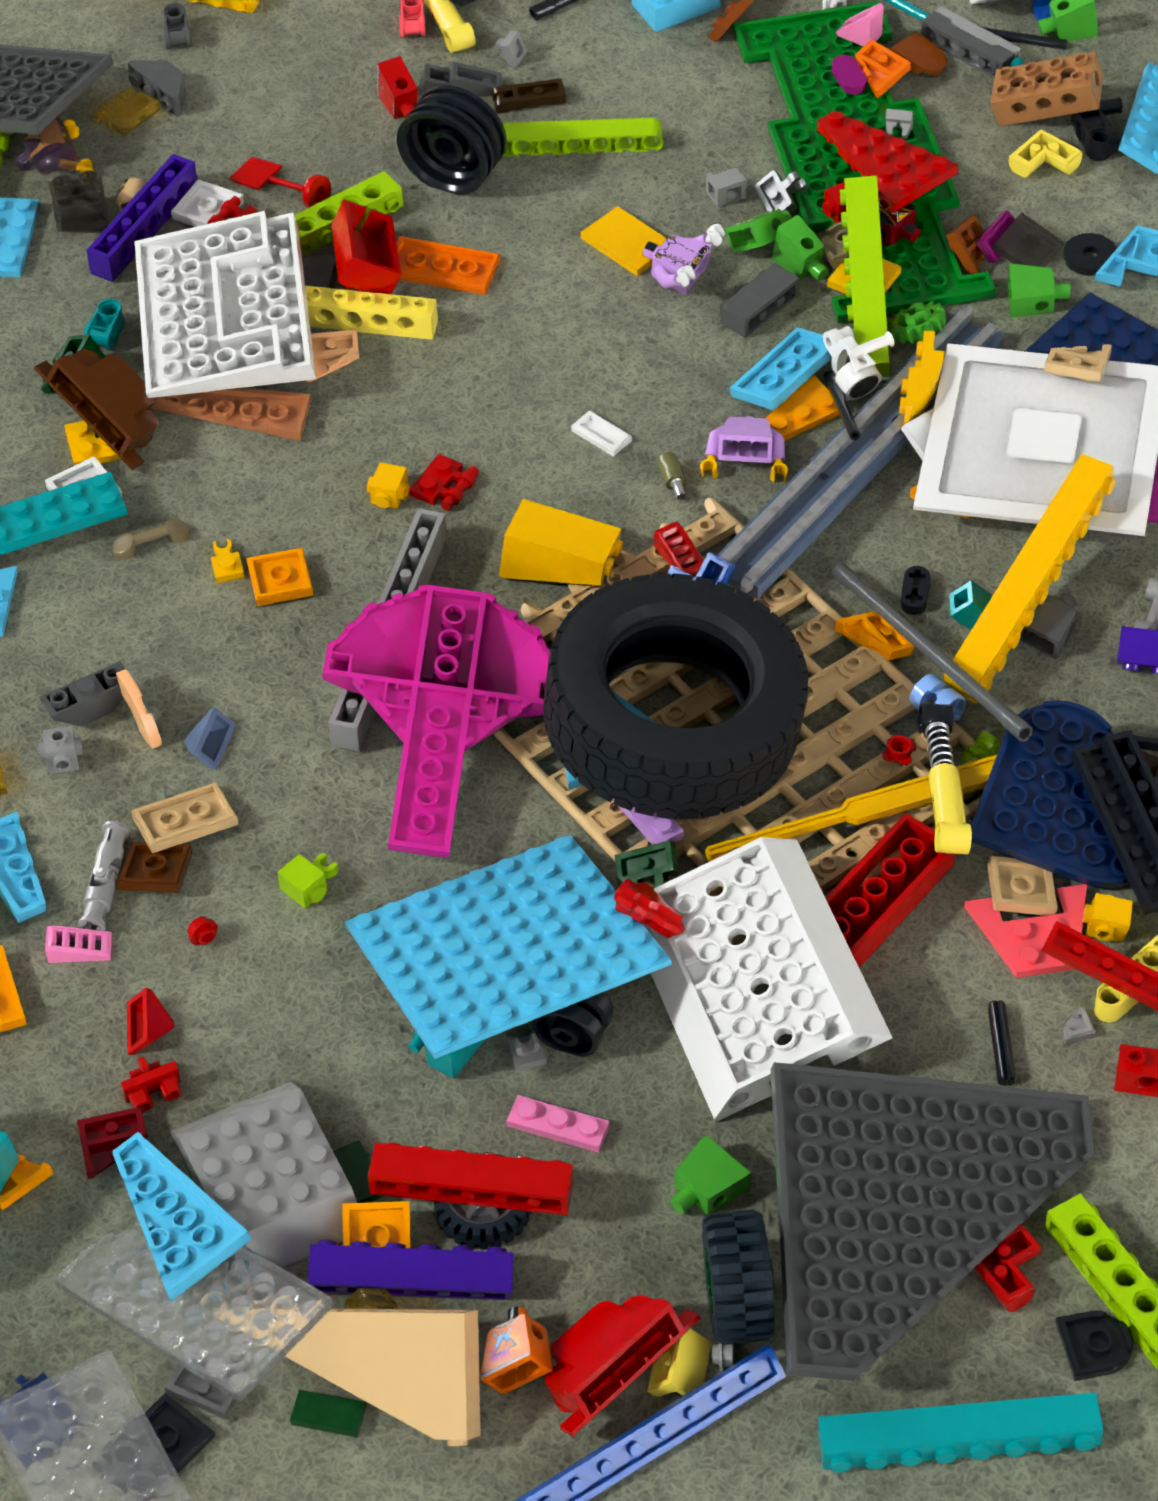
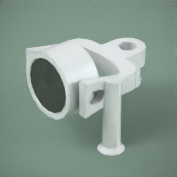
(860, 374)

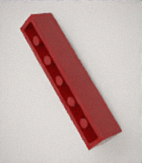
(471, 1178)

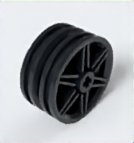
(446, 132)

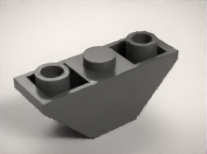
(160, 82)
(86, 698)

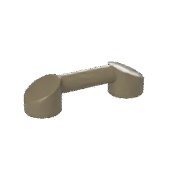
(125, 544)

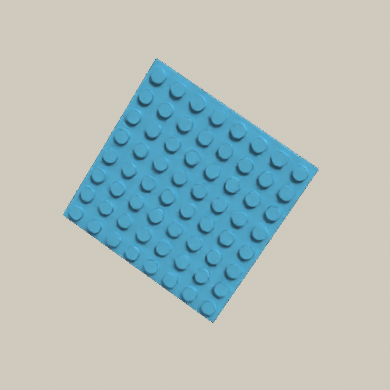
(504, 945)

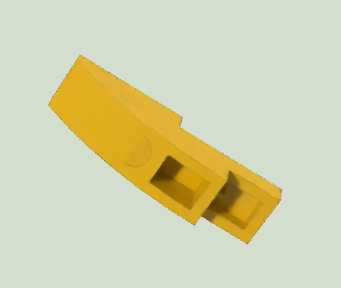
(922, 379)

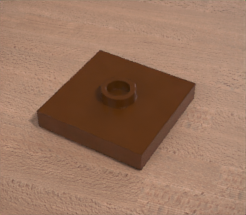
(154, 871)

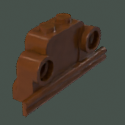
(106, 398)

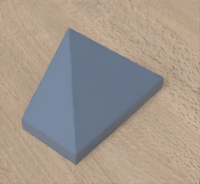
(210, 738)

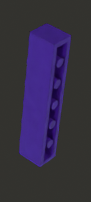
(412, 1271)

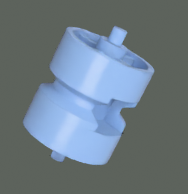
(935, 689)

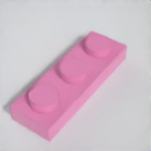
(558, 1123)

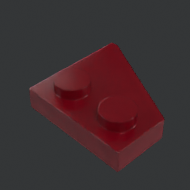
(104, 1134)

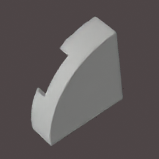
(1078, 1027)

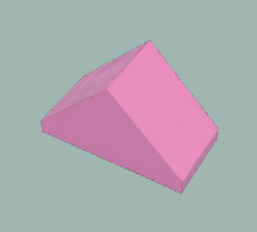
(863, 26)

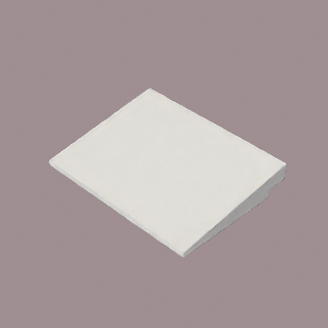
(224, 306)

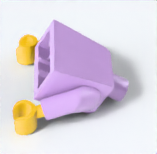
(746, 441)

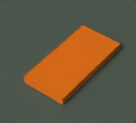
(446, 265)

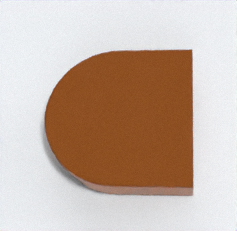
(922, 54)

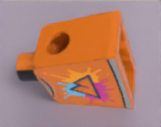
(515, 1352)

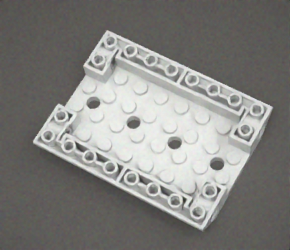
(788, 945)

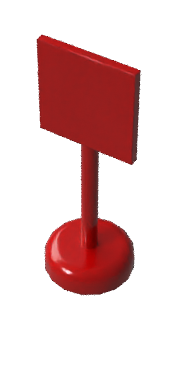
(258, 172)

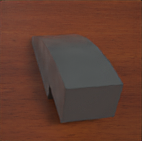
(472, 78)

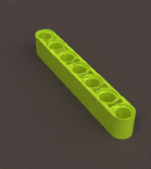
(583, 136)

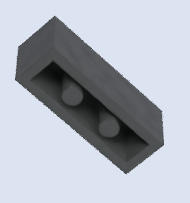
(759, 300)

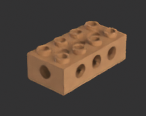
(1047, 89)

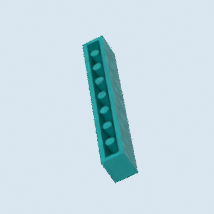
(960, 1431)

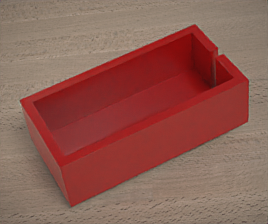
(368, 257)

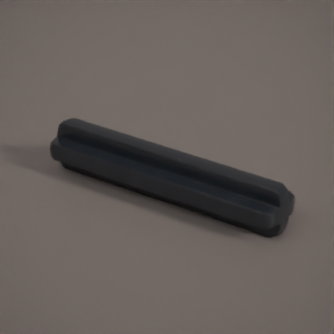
(1001, 1043)

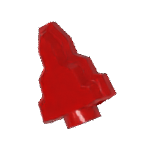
(648, 908)

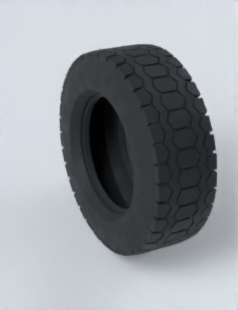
(665, 765)

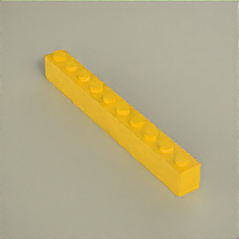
(1033, 572)

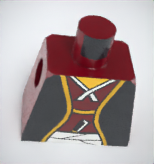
(897, 224)

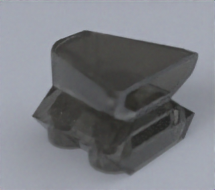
(79, 203)

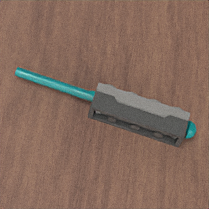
(964, 39)

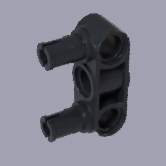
(1094, 132)

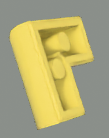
(1044, 148)

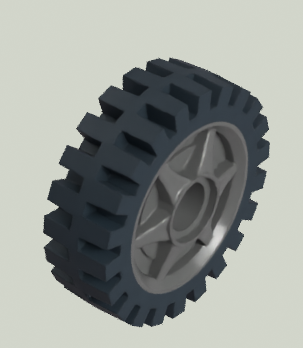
(480, 1224)

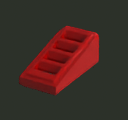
(671, 537)

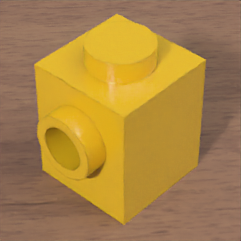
(388, 486)
(1108, 917)

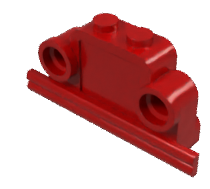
(609, 1352)

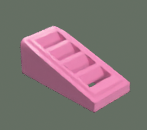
(65, 953)

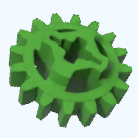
(911, 322)

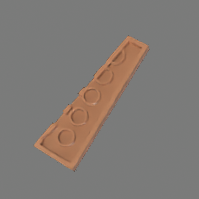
(250, 409)

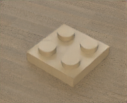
(1021, 887)

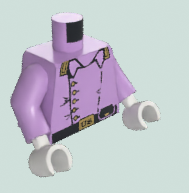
(681, 259)

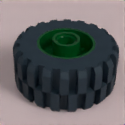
(738, 1276)

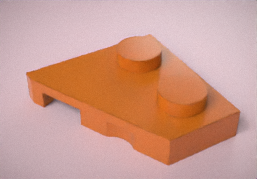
(881, 67)

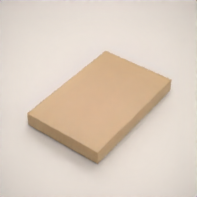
(184, 817)

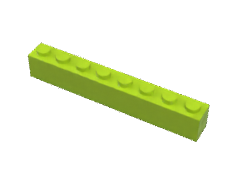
(865, 265)

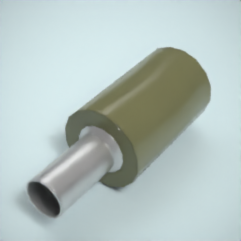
(672, 473)

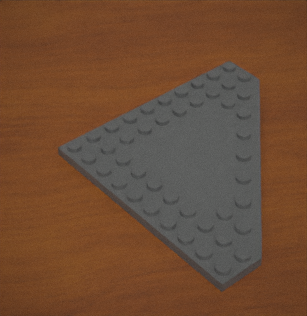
(899, 1196)

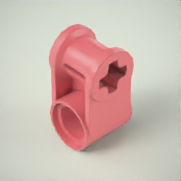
(412, 18)

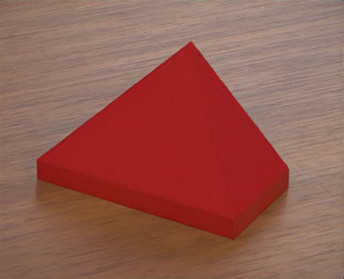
(145, 1021)

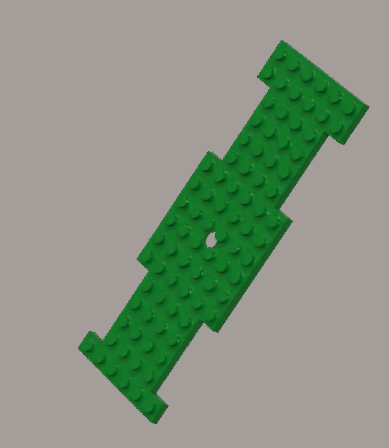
(801, 59)

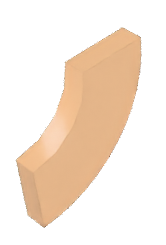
(144, 720)

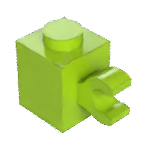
(306, 880)

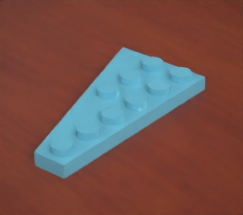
(1141, 130)
(178, 1219)

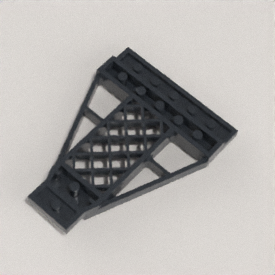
(1127, 806)

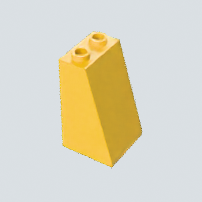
(558, 546)

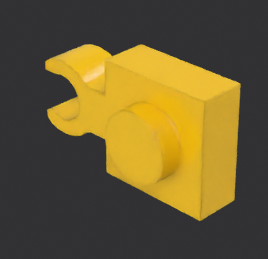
(225, 564)

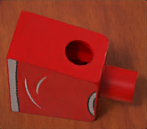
(396, 87)

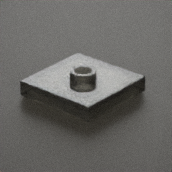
(1028, 243)

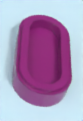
(849, 74)

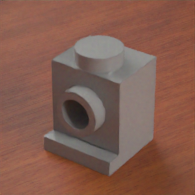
(726, 186)

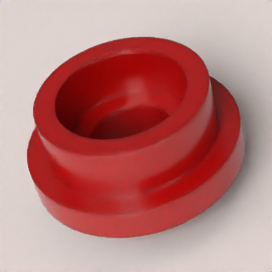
(202, 930)

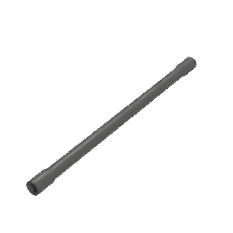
(1009, 719)

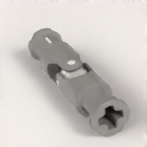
(104, 876)

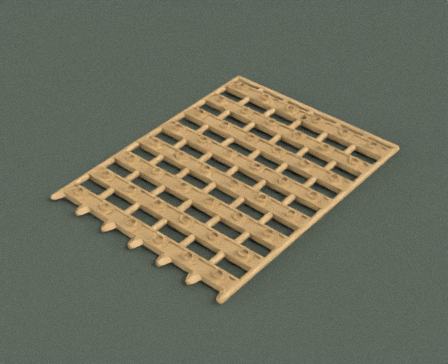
(715, 695)

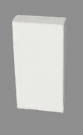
(601, 433)

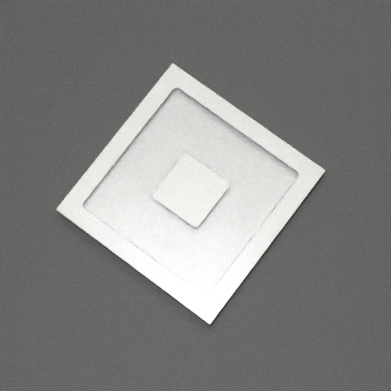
(1013, 433)

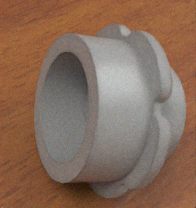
(723, 1355)

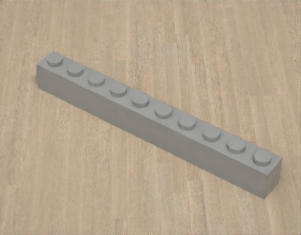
(412, 569)

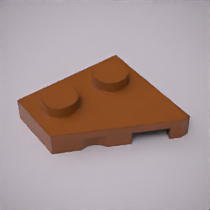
(963, 242)

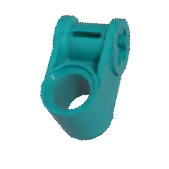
(106, 323)

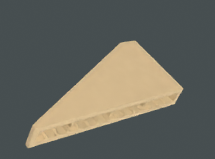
(404, 1363)

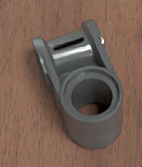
(176, 25)

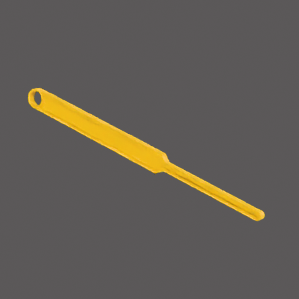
(864, 807)

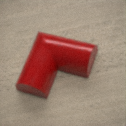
(1002, 1273)

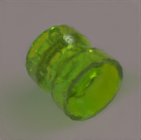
(984, 746)

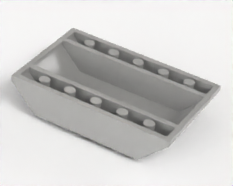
(270, 1172)

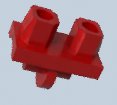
(149, 1079)

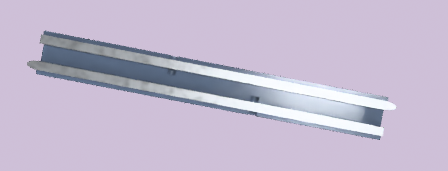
(835, 474)

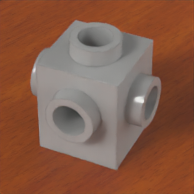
(60, 749)

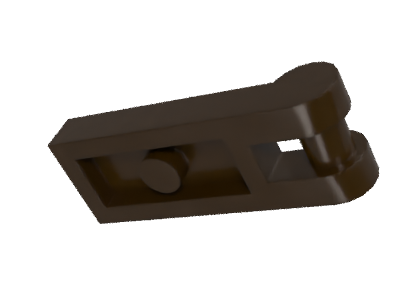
(528, 95)

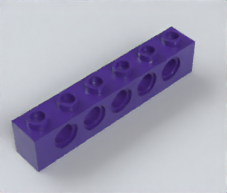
(141, 217)

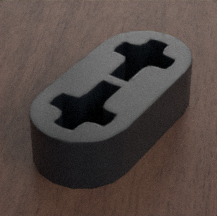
(920, 591)

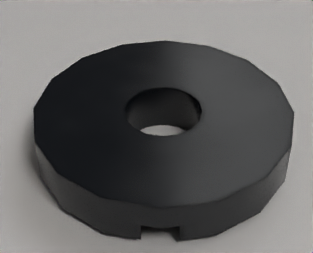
(1083, 243)

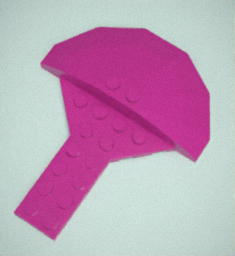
(443, 677)

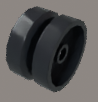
(576, 1027)

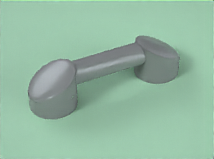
(1151, 595)

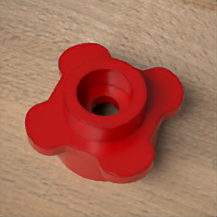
(901, 744)

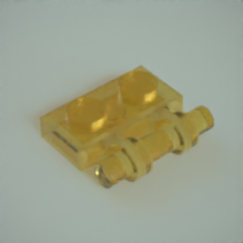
(127, 111)

